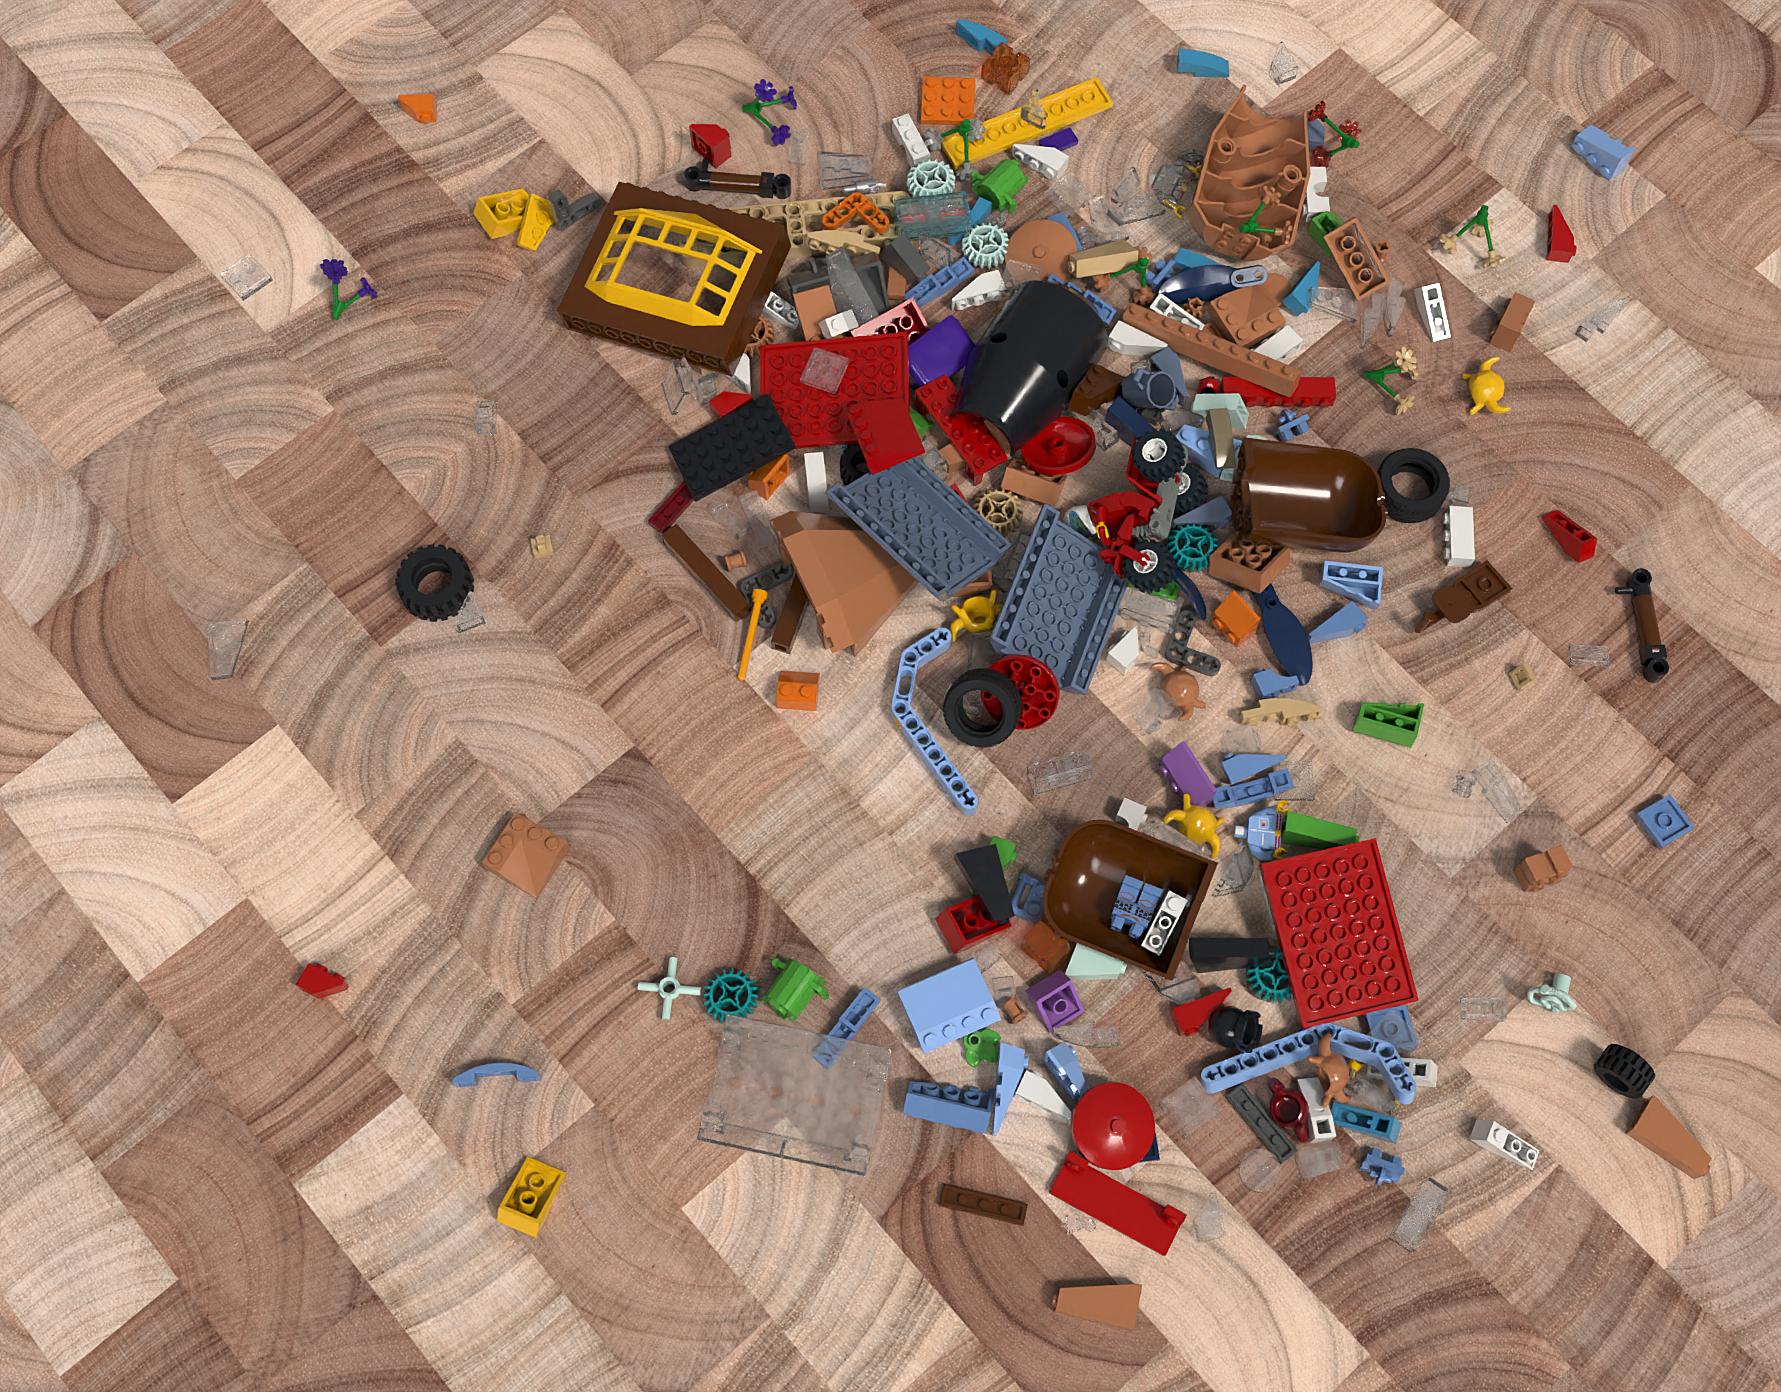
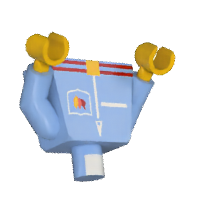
(1264, 832)

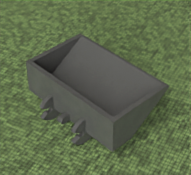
(867, 268)

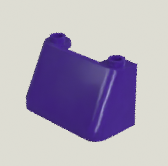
(939, 352)

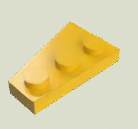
(535, 222)

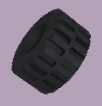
(848, 461)
(1624, 1071)

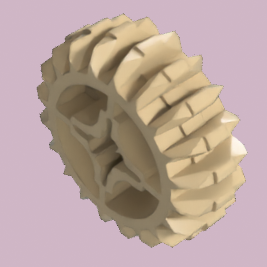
(1000, 502)

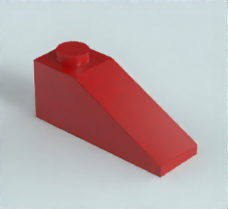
(1559, 238)
(1571, 537)
(1194, 1014)

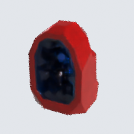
(1208, 386)

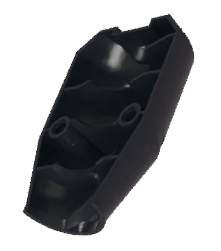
(1031, 360)

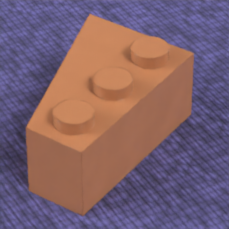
(1511, 321)

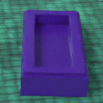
(1060, 140)

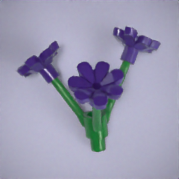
(765, 93)
(335, 272)

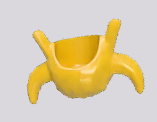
(1486, 388)
(975, 614)
(1197, 824)

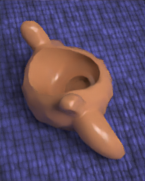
(1181, 687)
(1331, 1072)

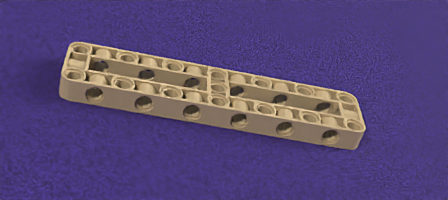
(806, 214)

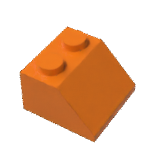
(769, 477)
(1235, 619)
(797, 690)

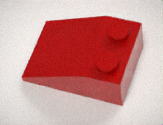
(967, 925)

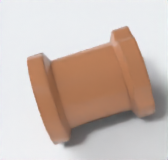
(1382, 249)
(735, 560)
(1014, 1010)

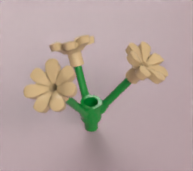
(1482, 226)
(1407, 364)

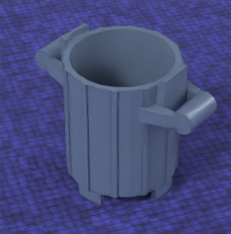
(1150, 390)

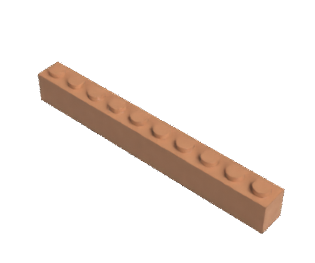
(1215, 351)

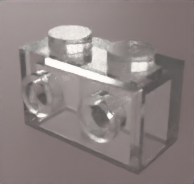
(1319, 1160)

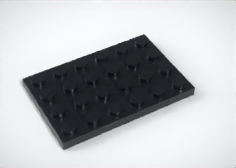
(731, 447)

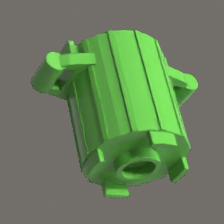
(1000, 184)
(793, 988)

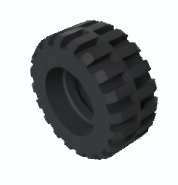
(428, 561)

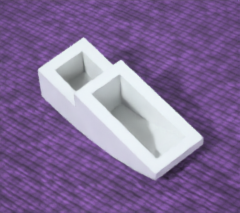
(816, 482)

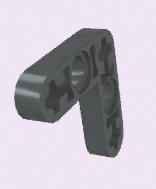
(567, 215)
(751, 581)
(1180, 647)

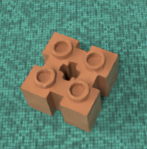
(1543, 869)

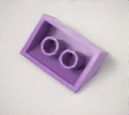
(1187, 776)

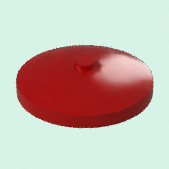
(1060, 447)
(1112, 1126)

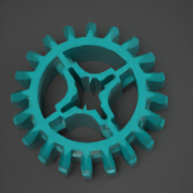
(1195, 537)
(1265, 974)
(724, 1001)

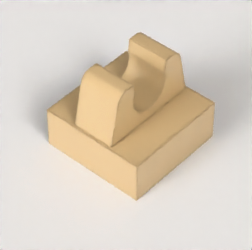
(542, 546)
(1523, 676)

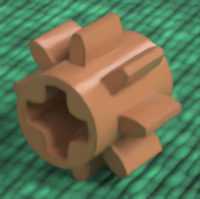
(1195, 307)

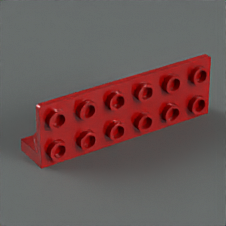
(963, 430)
(1117, 1205)

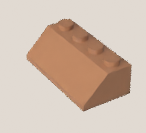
(1356, 258)

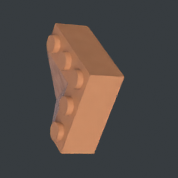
(1245, 316)
(1248, 563)
(526, 855)

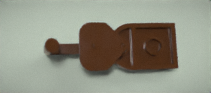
(1467, 595)

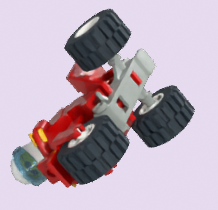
(1165, 486)

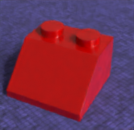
(711, 143)

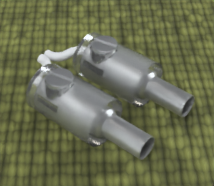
(864, 187)

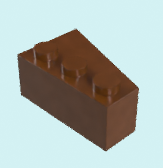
(1095, 388)

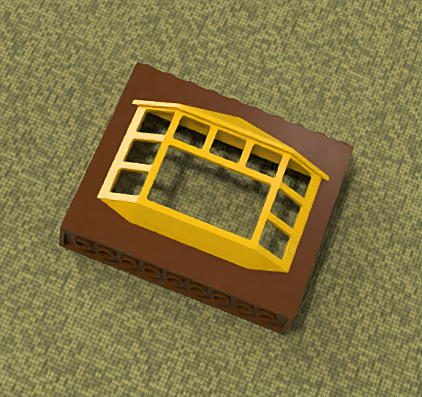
(663, 323)

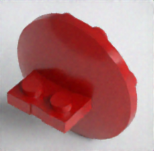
(1036, 686)

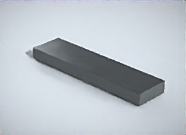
(1261, 1123)

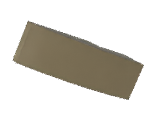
(1221, 438)

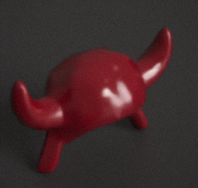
(1289, 1109)

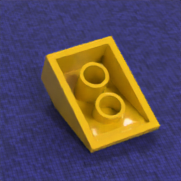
(501, 212)
(530, 1197)

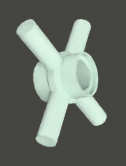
(668, 997)

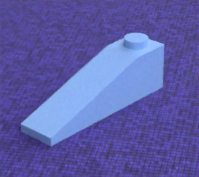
(1066, 1069)
(1009, 1072)

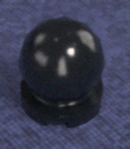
(1235, 1028)

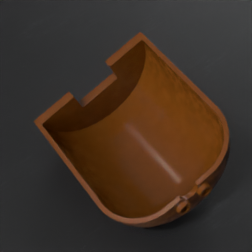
(1306, 497)
(1089, 878)

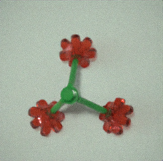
(1346, 133)

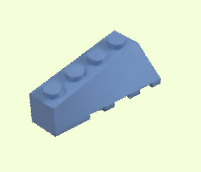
(950, 1105)

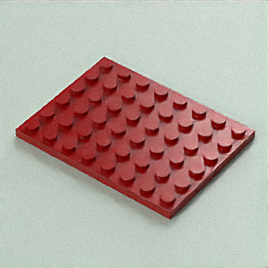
(817, 417)
(1338, 933)

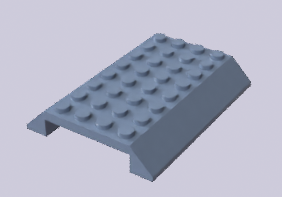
(923, 526)
(1060, 603)

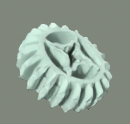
(928, 175)
(980, 238)

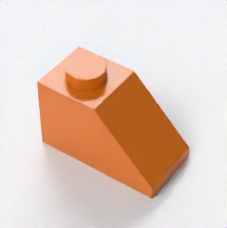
(420, 107)

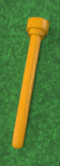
(758, 597)

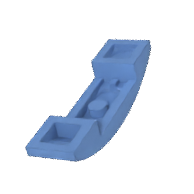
(1253, 791)
(470, 1077)

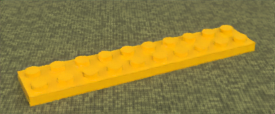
(1009, 128)

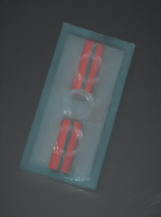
(934, 215)

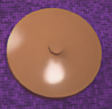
(1045, 245)

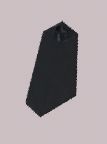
(986, 878)
(1230, 953)

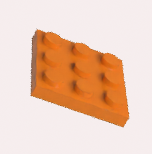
(947, 100)

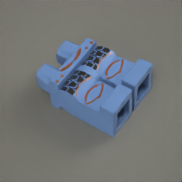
(1131, 913)

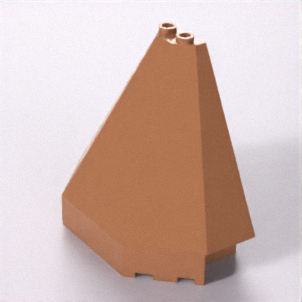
(844, 574)

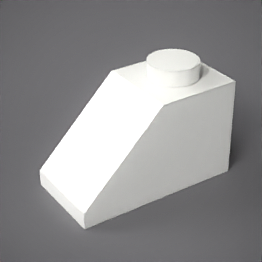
(838, 324)
(742, 375)

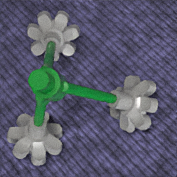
(966, 128)

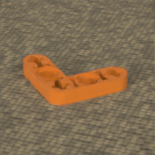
(859, 209)

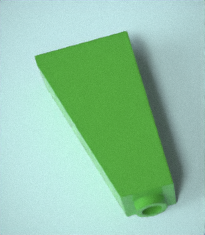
(1314, 832)

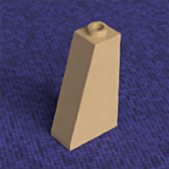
(1103, 259)

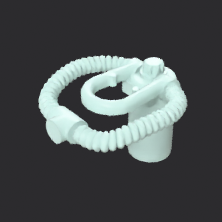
(1558, 994)

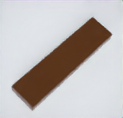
(983, 1205)

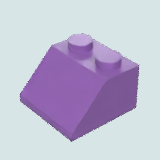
(1055, 1000)

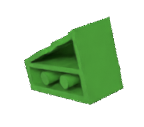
(1389, 722)

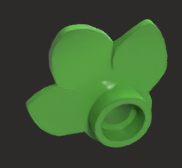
(984, 1047)

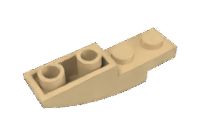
(831, 240)
(1287, 710)

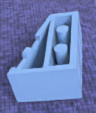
(1602, 152)
(1199, 448)
(1353, 581)

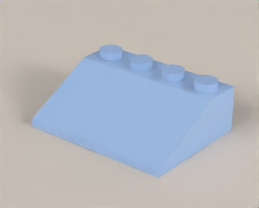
(948, 1005)

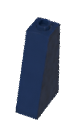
(1126, 421)

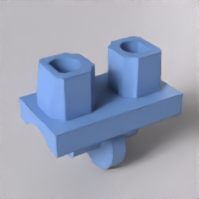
(1165, 270)
(1299, 424)
(1382, 1169)

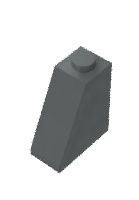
(905, 259)

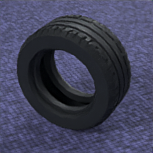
(1427, 467)
(968, 730)

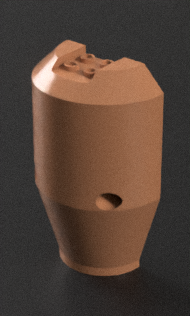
(1237, 162)

